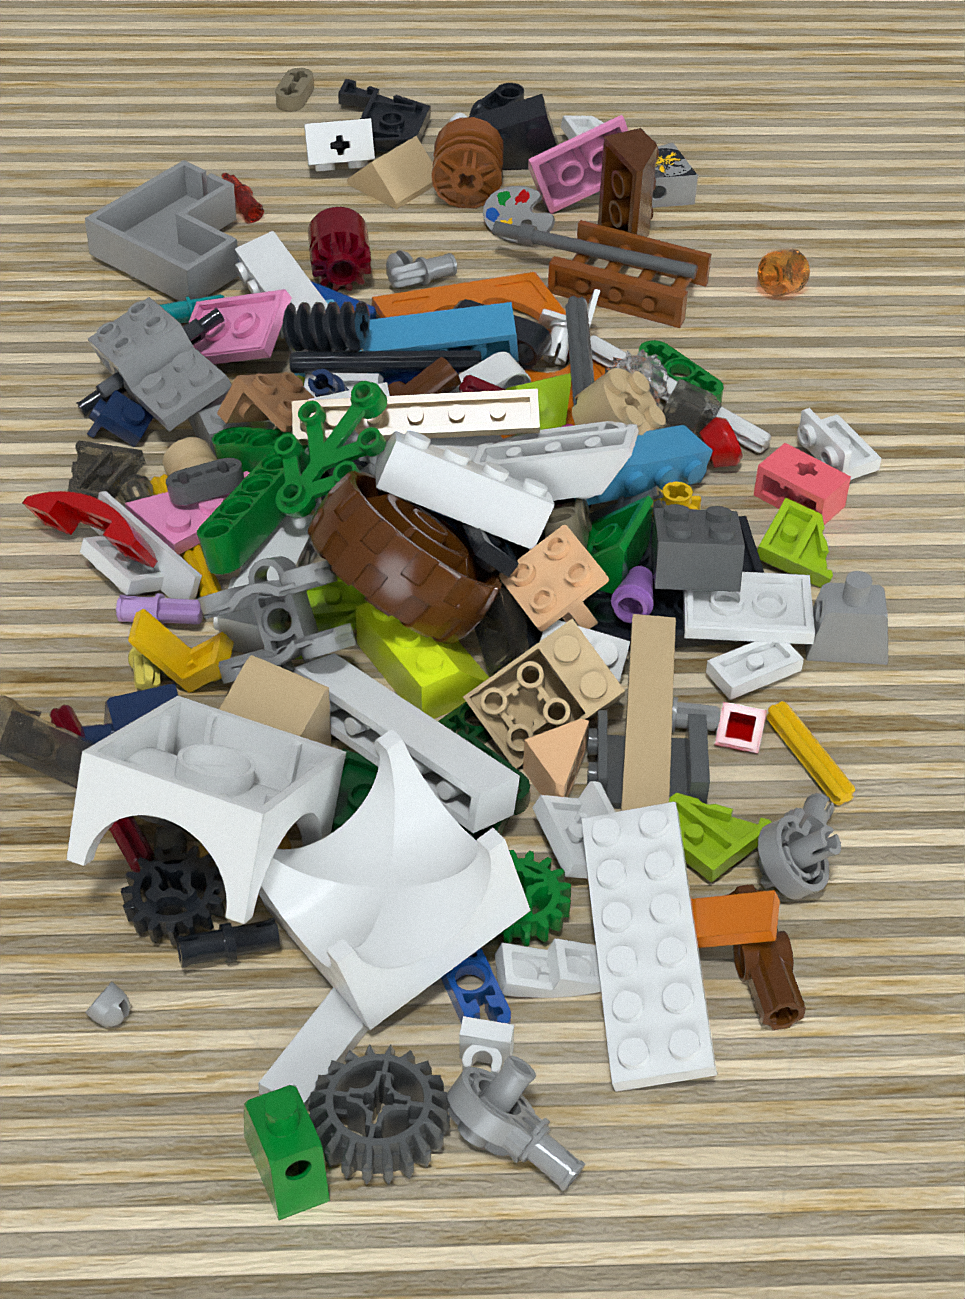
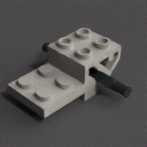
(157, 363)

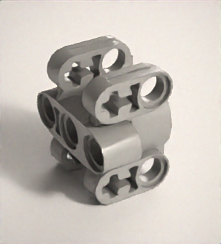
(267, 601)

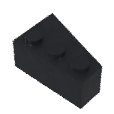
(524, 130)

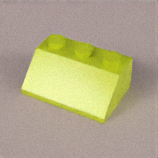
(417, 667)

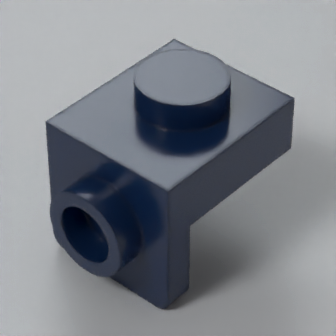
(121, 418)

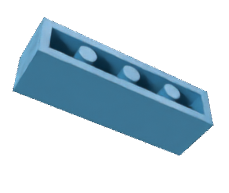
(470, 328)
(658, 459)

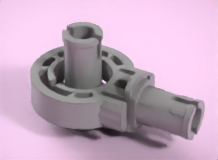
(796, 849)
(501, 1120)

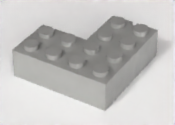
(170, 232)

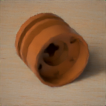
(467, 162)

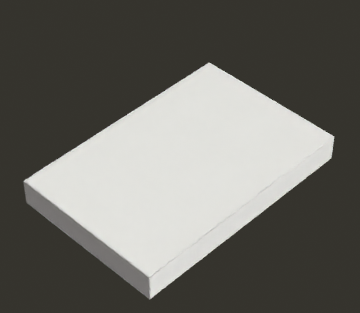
(765, 610)

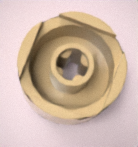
(619, 398)

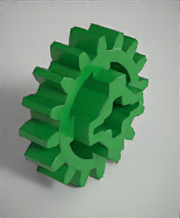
(546, 896)

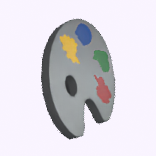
(514, 207)

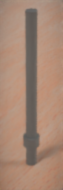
(529, 235)

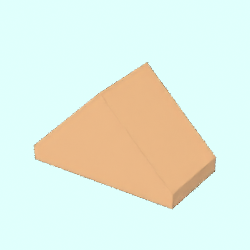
(556, 757)

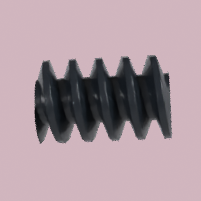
(326, 327)

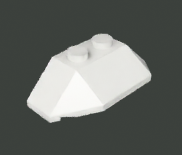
(567, 459)

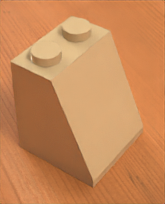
(280, 700)

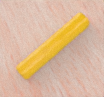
(810, 753)

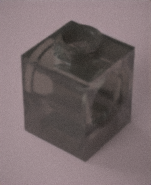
(690, 407)

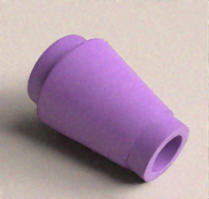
(634, 594)

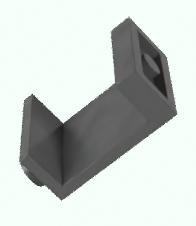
(688, 760)

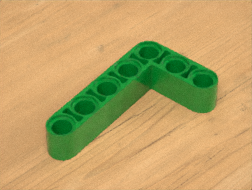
(250, 510)

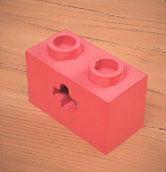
(803, 480)

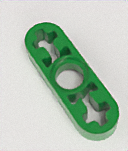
(679, 364)

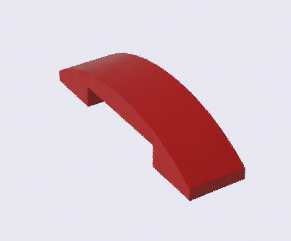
(67, 509)

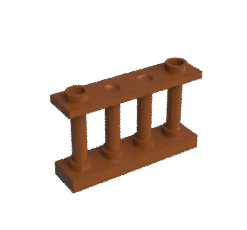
(624, 292)

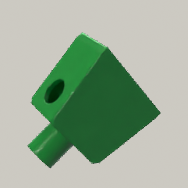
(279, 1135)

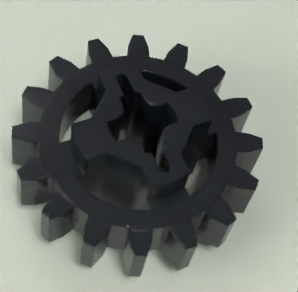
(173, 894)

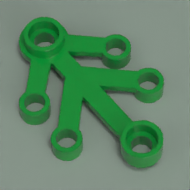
(300, 491)

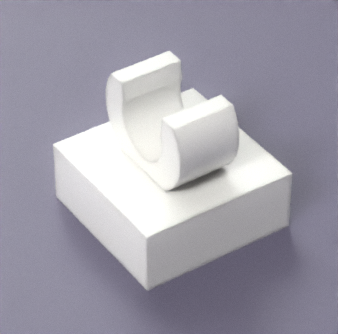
(485, 1042)

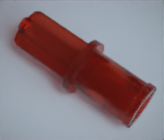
(244, 200)

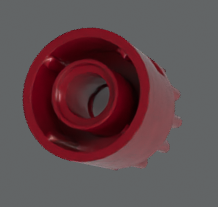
(339, 247)

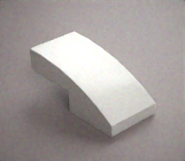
(560, 971)

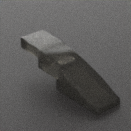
(502, 630)

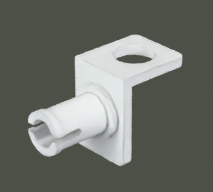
(558, 325)

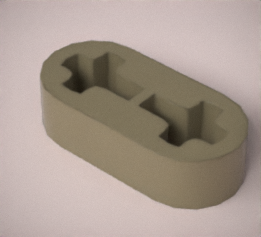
(294, 89)

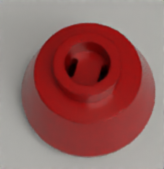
(723, 441)

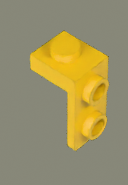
(183, 664)

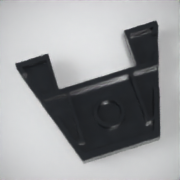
(392, 119)

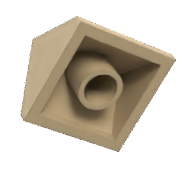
(396, 175)

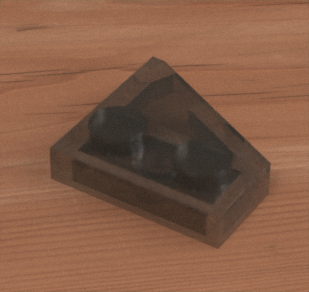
(102, 467)

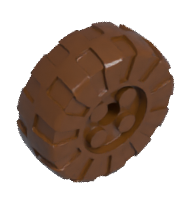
(402, 559)

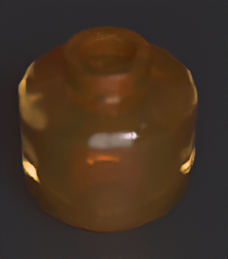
(783, 272)

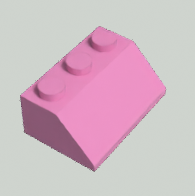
(573, 167)

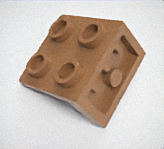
(263, 399)

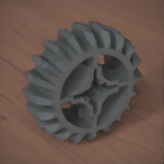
(405, 1129)

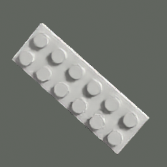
(647, 948)

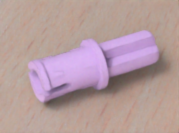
(163, 609)

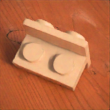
(556, 580)

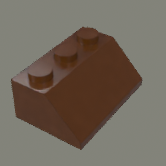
(628, 181)

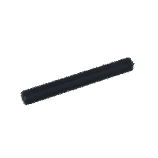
(379, 361)

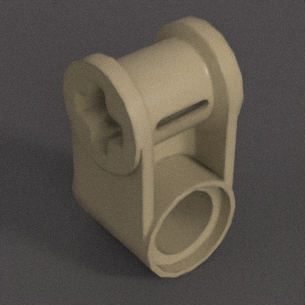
(575, 516)

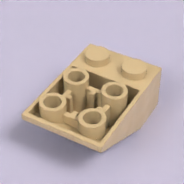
(543, 690)

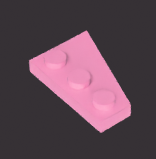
(172, 522)

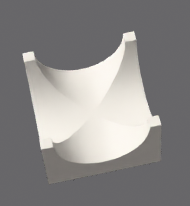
(218, 779)
(393, 892)

